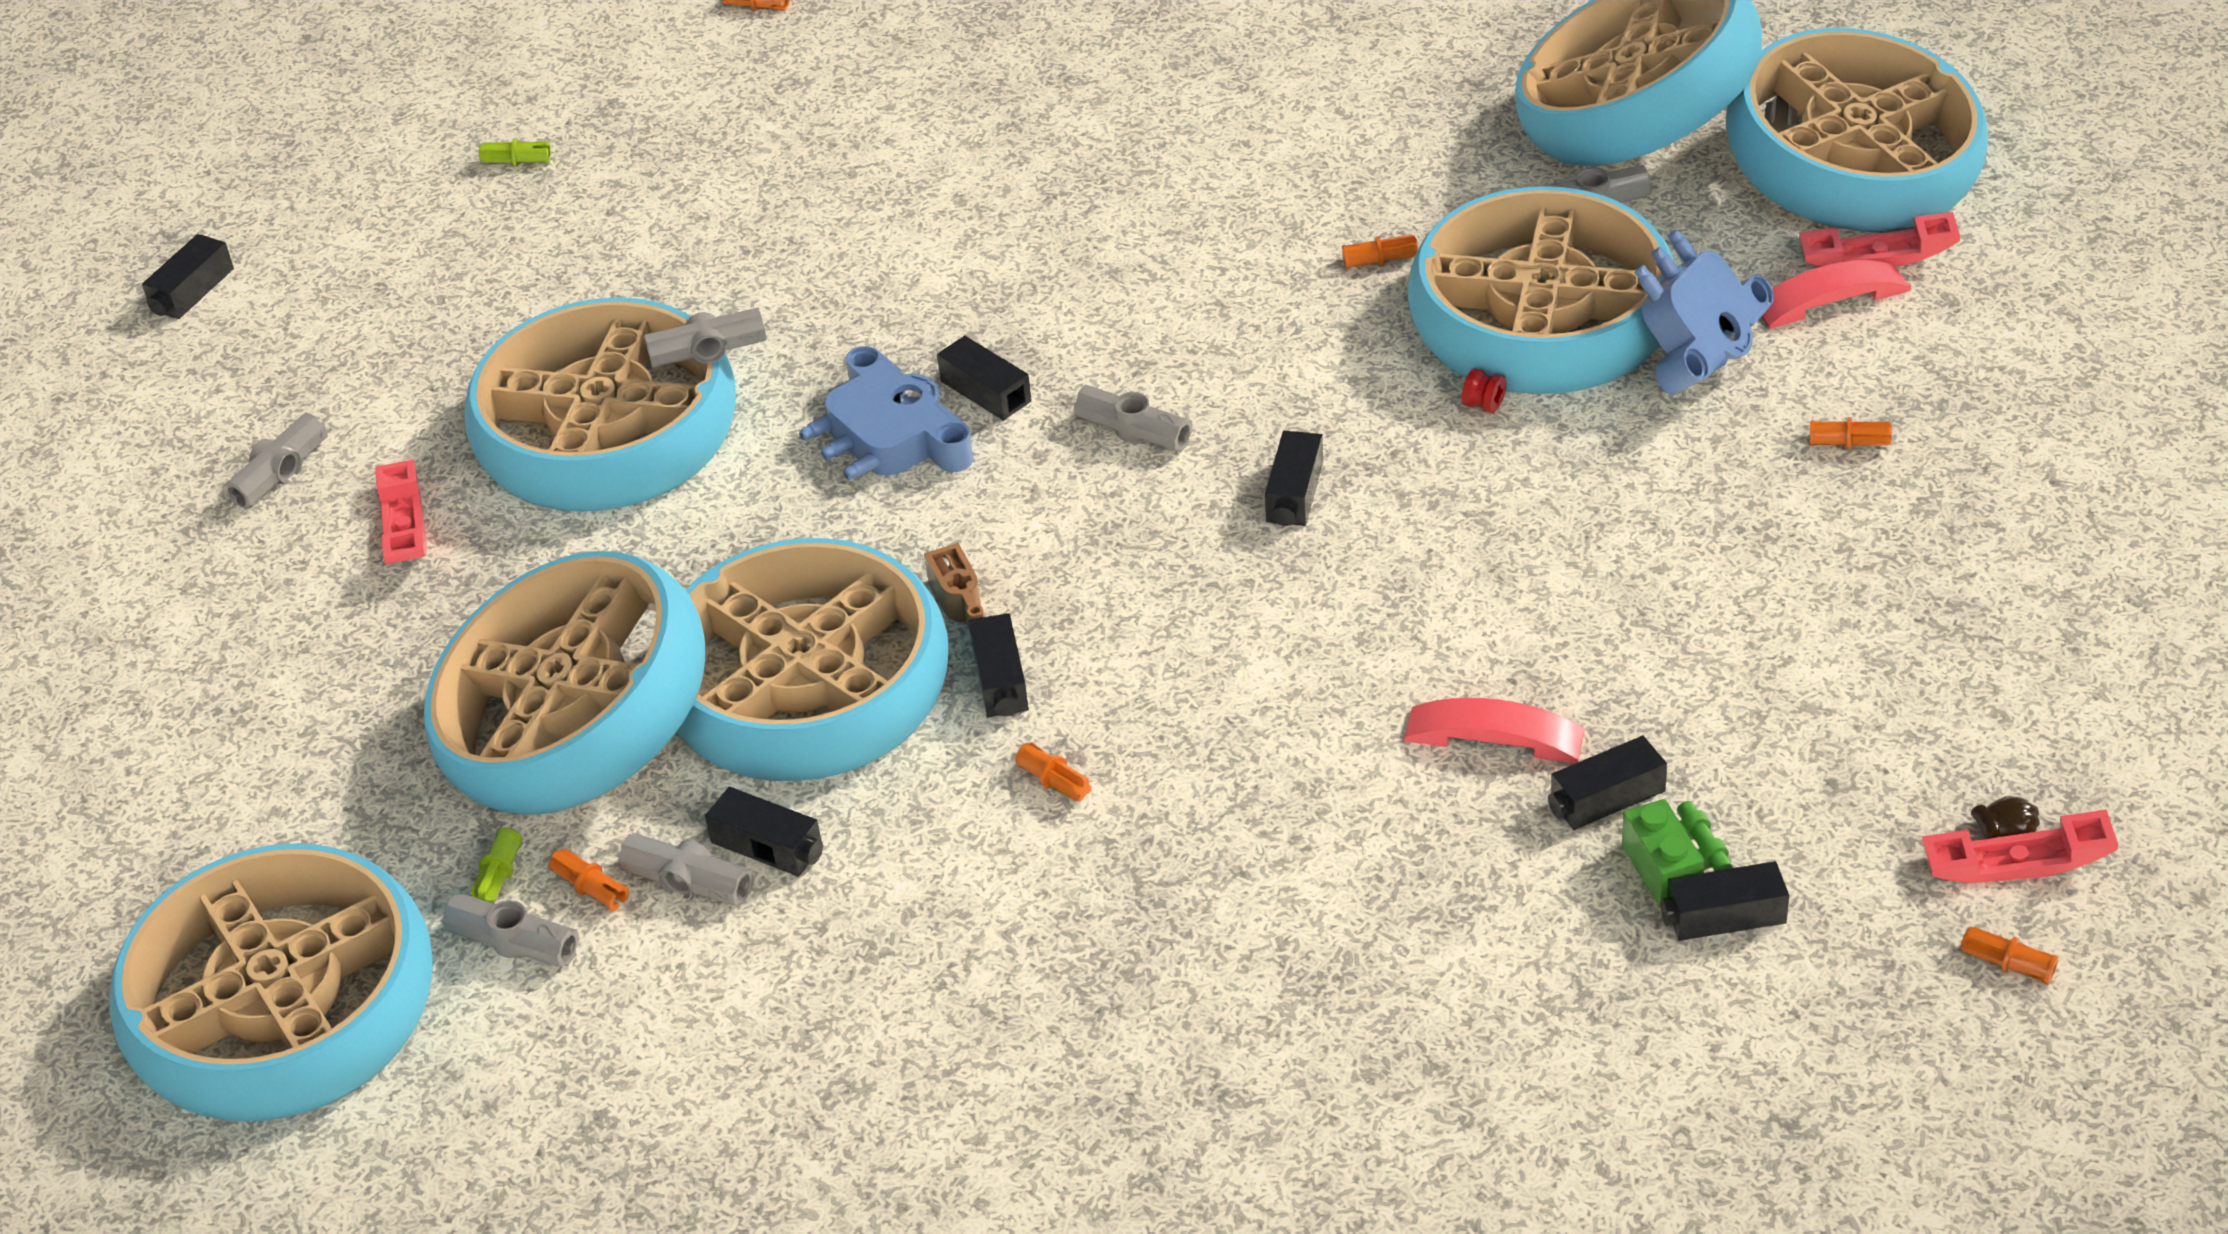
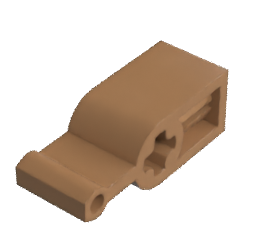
(955, 584)

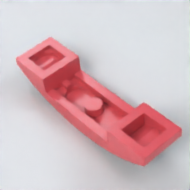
(1929, 237)
(1830, 285)
(401, 512)
(1496, 722)
(2021, 856)

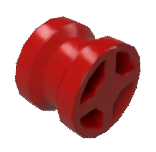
(1483, 390)

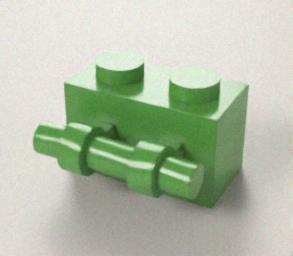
(1664, 846)

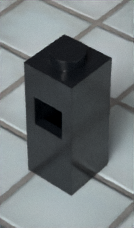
(187, 276)
(984, 377)
(1294, 478)
(998, 665)
(1607, 782)
(764, 831)
(1725, 901)

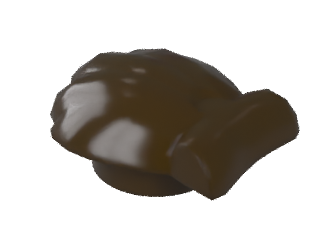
(2006, 817)

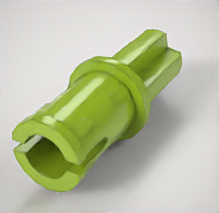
(515, 152)
(497, 865)

